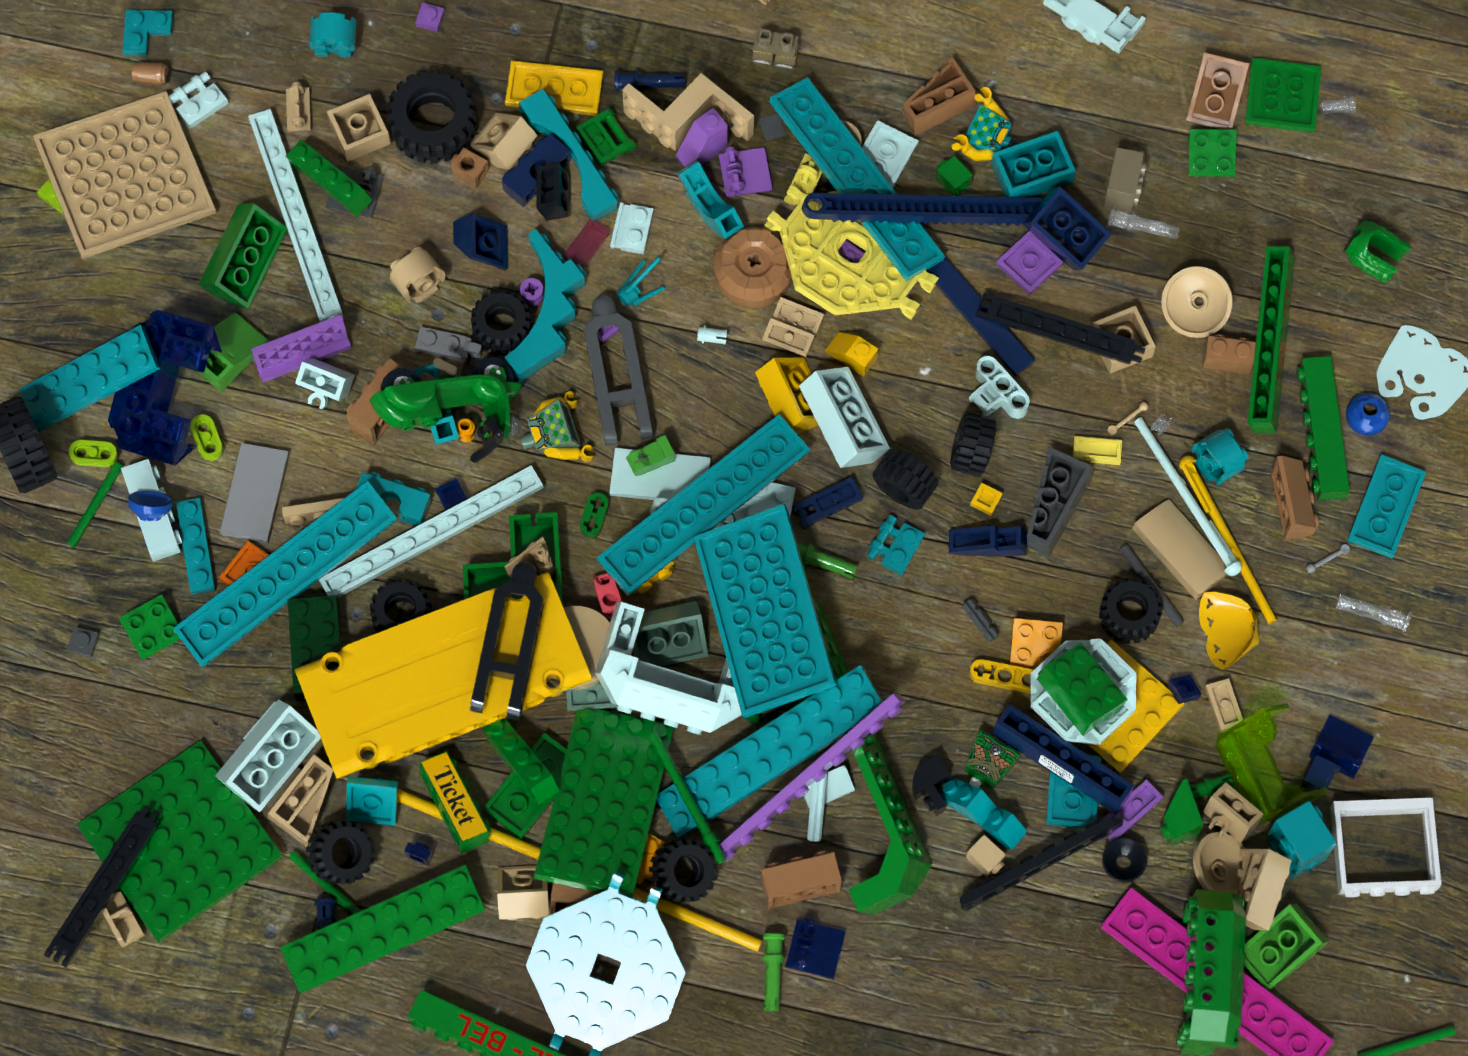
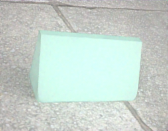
(837, 785)

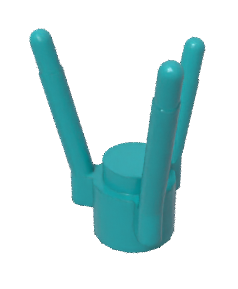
(629, 291)

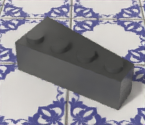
(1059, 493)

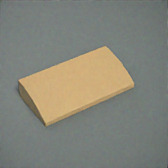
(1181, 548)

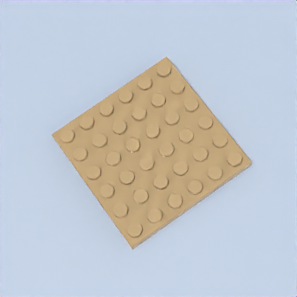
(124, 175)

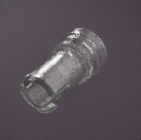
(1343, 104)

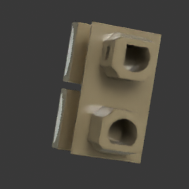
(784, 46)

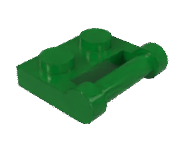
(599, 140)

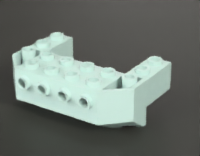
(657, 689)

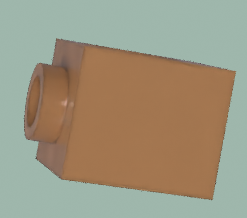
(472, 176)

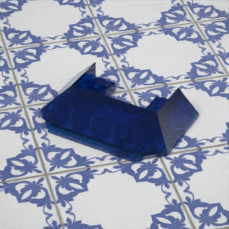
(141, 409)

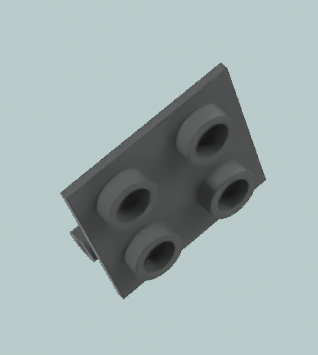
(367, 180)

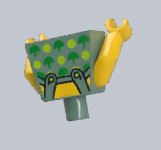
(554, 430)

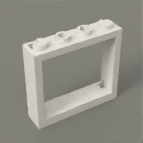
(1387, 807)

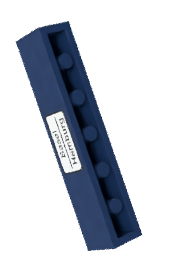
(1063, 759)

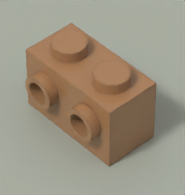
(1229, 354)

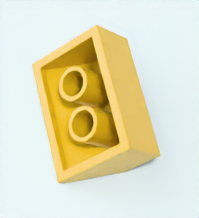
(780, 384)

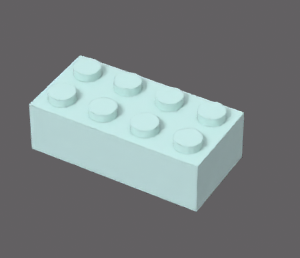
(844, 417)
(269, 755)

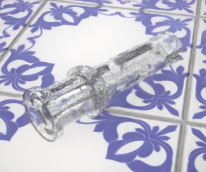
(1132, 221)
(1385, 615)

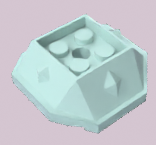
(1116, 669)

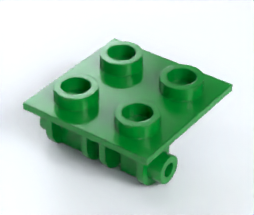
(1212, 152)
(150, 627)

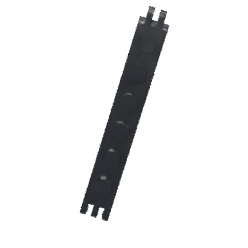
(1060, 329)
(1032, 865)
(103, 886)

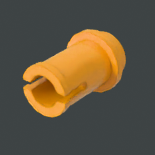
(465, 429)

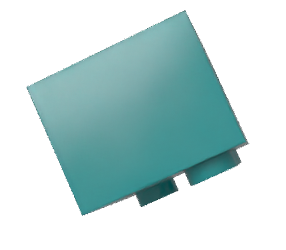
(1302, 839)

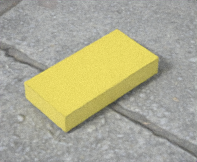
(1097, 450)

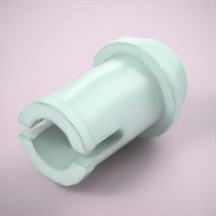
(711, 335)

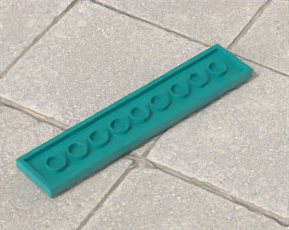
(852, 173)
(703, 504)
(285, 574)
(772, 750)

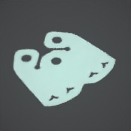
(1432, 362)

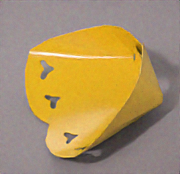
(1231, 627)

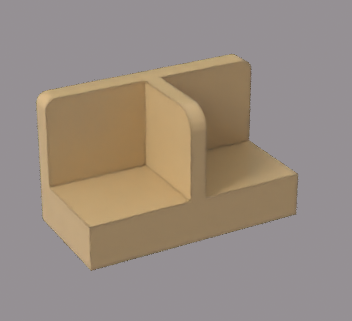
(122, 920)

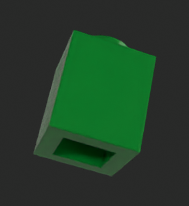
(953, 176)

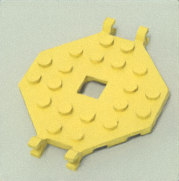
(833, 280)

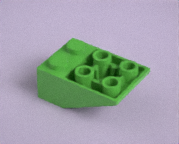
(236, 341)

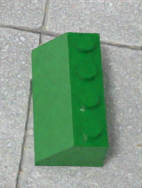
(243, 255)

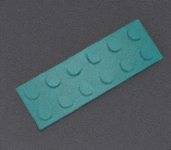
(90, 378)

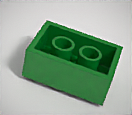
(1082, 689)

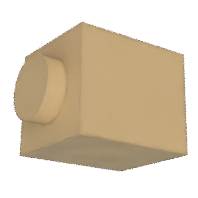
(986, 857)

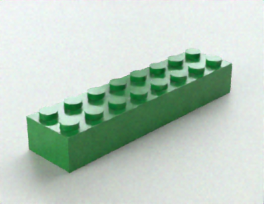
(382, 929)

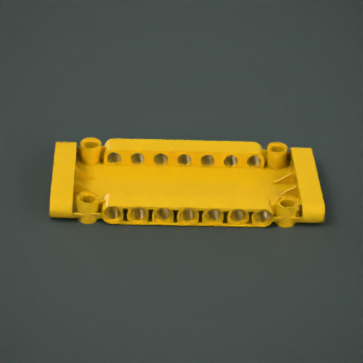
(419, 678)

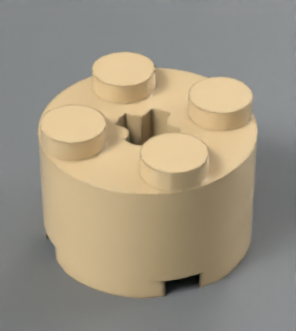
(416, 275)

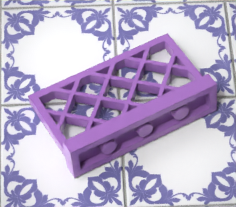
(289, 351)

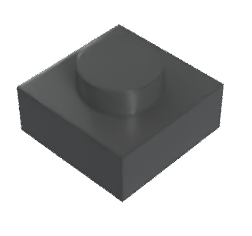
(83, 642)

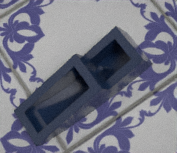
(988, 541)

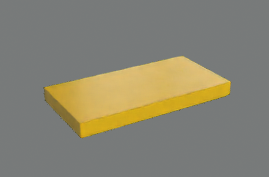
(571, 87)

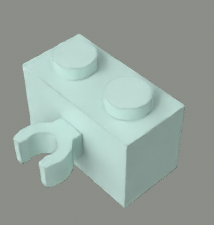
(324, 380)

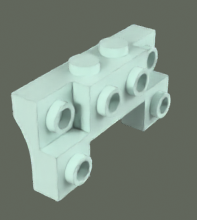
(1097, 22)

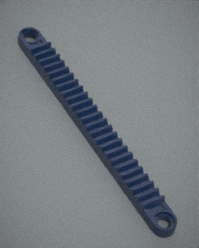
(920, 208)

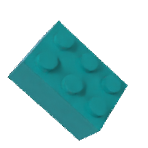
(1033, 166)

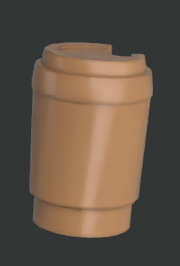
(150, 72)

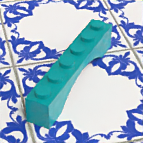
(544, 118)

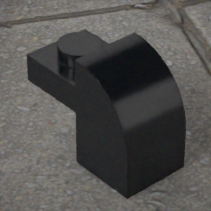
(925, 781)

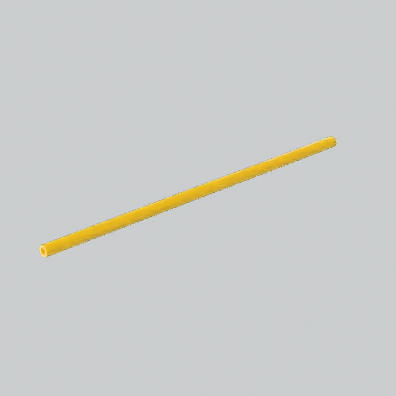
(662, 905)

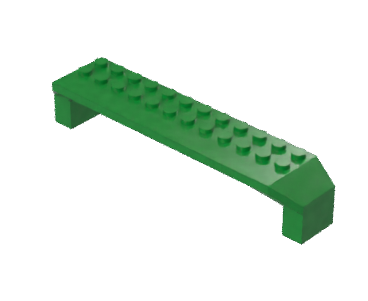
(906, 856)

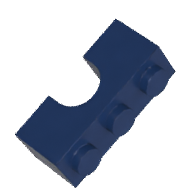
(519, 181)

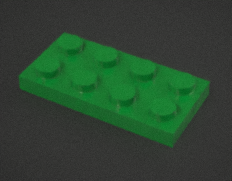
(513, 804)

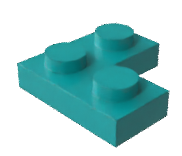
(140, 25)

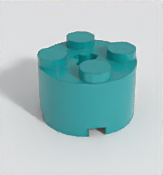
(332, 34)
(1219, 456)

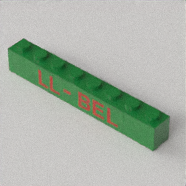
(1271, 339)
(470, 1030)

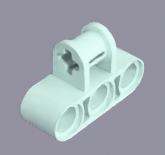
(990, 398)

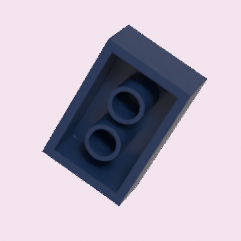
(1067, 228)

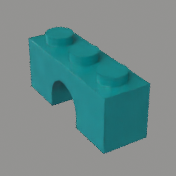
(413, 502)

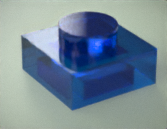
(450, 494)
(1184, 689)
(418, 852)

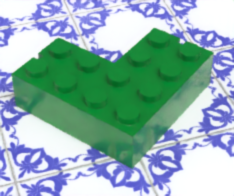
(488, 576)

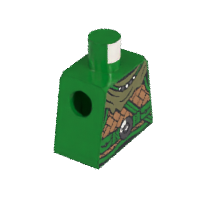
(989, 761)

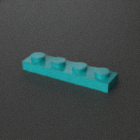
(195, 546)

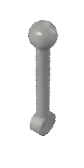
(1344, 549)

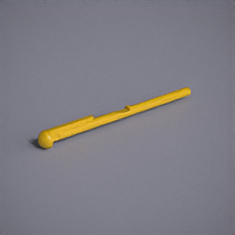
(1187, 464)

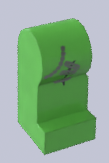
(651, 456)

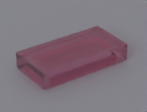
(586, 243)

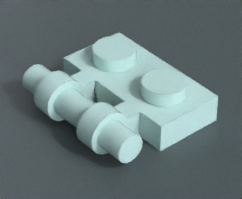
(201, 105)

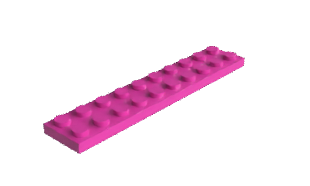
(1163, 946)

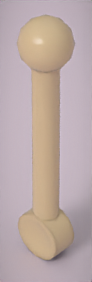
(1112, 430)

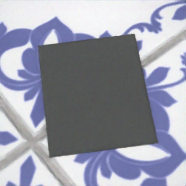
(772, 127)

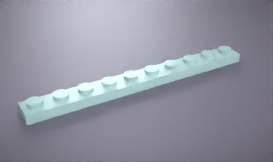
(295, 215)
(431, 533)

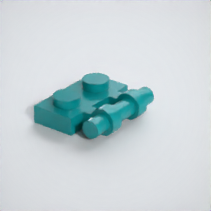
(902, 549)

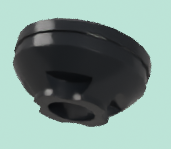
(1124, 848)

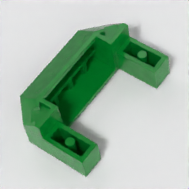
(1221, 921)

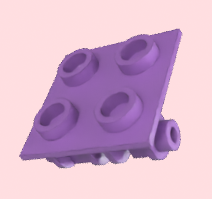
(745, 171)

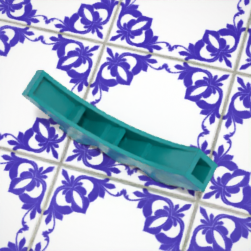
(544, 340)

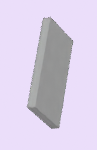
(254, 493)

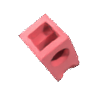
(606, 594)

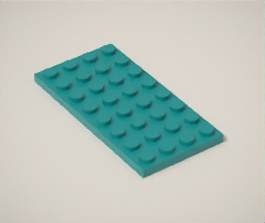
(764, 611)

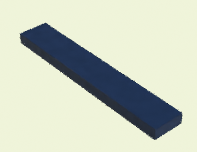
(993, 333)

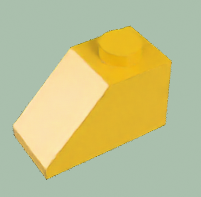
(853, 352)

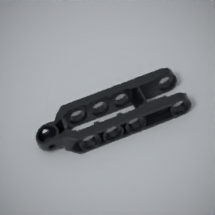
(521, 583)

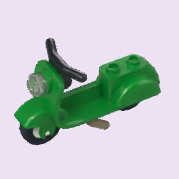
(418, 400)

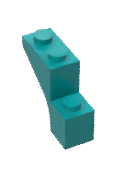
(979, 808)

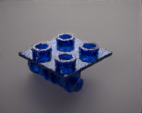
(1342, 745)
(815, 948)

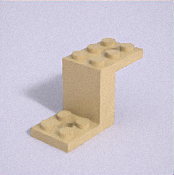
(675, 122)

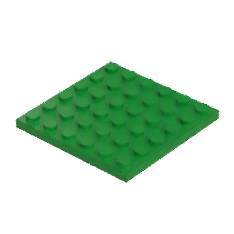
(200, 849)

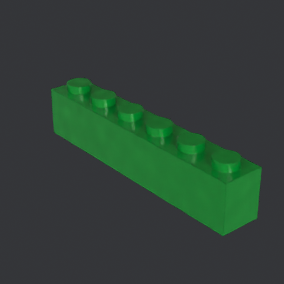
(1324, 428)

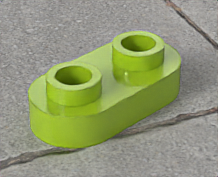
(207, 438)
(94, 453)

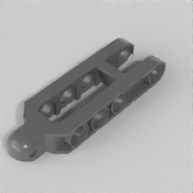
(606, 315)

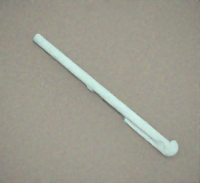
(1233, 566)

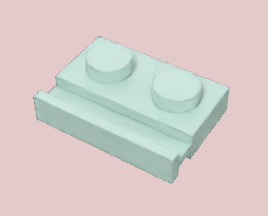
(632, 228)

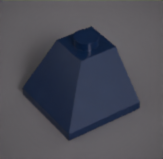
(482, 240)

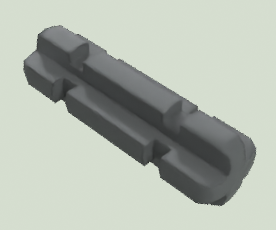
(980, 620)

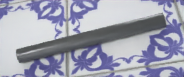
(1144, 575)

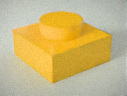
(986, 499)

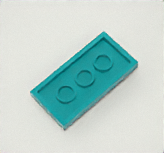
(1386, 506)

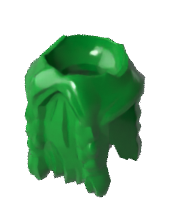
(1381, 238)

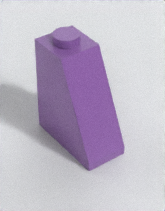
(704, 139)

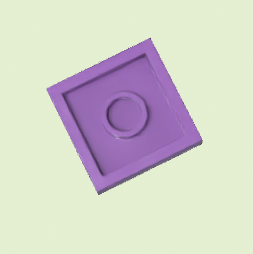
(1029, 263)

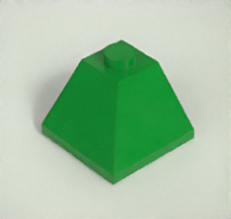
(1182, 817)

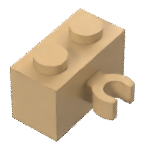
(1232, 813)

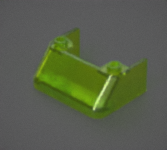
(1254, 769)

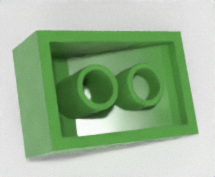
(1283, 948)

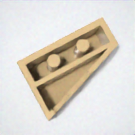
(302, 801)
(1261, 885)

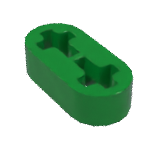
(599, 517)

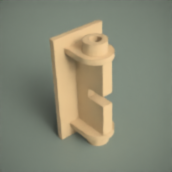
(298, 108)

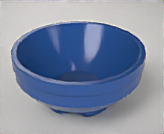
(1363, 423)
(149, 504)

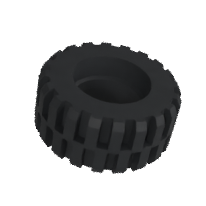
(431, 89)
(23, 447)

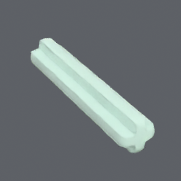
(816, 810)

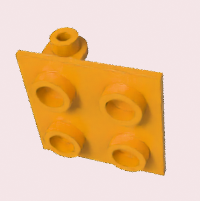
(1034, 641)

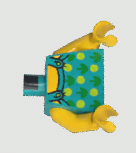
(987, 131)

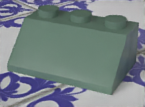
(671, 635)

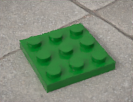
(1283, 95)

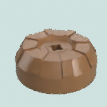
(752, 267)

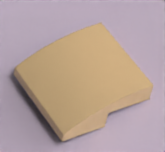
(793, 327)

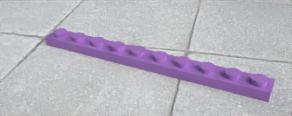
(815, 772)

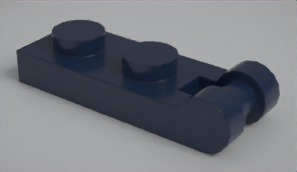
(828, 502)

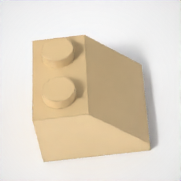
(503, 140)
(521, 894)

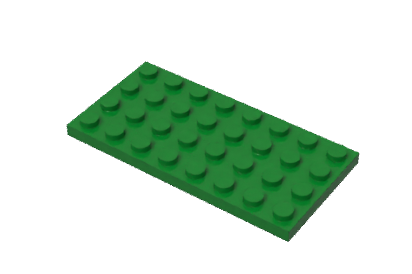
(603, 802)

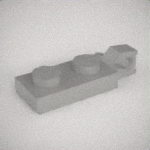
(446, 344)

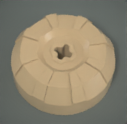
(590, 632)

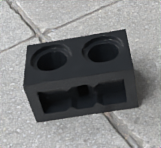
(552, 192)

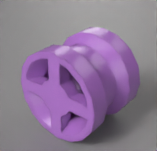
(532, 297)

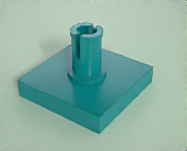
(372, 800)

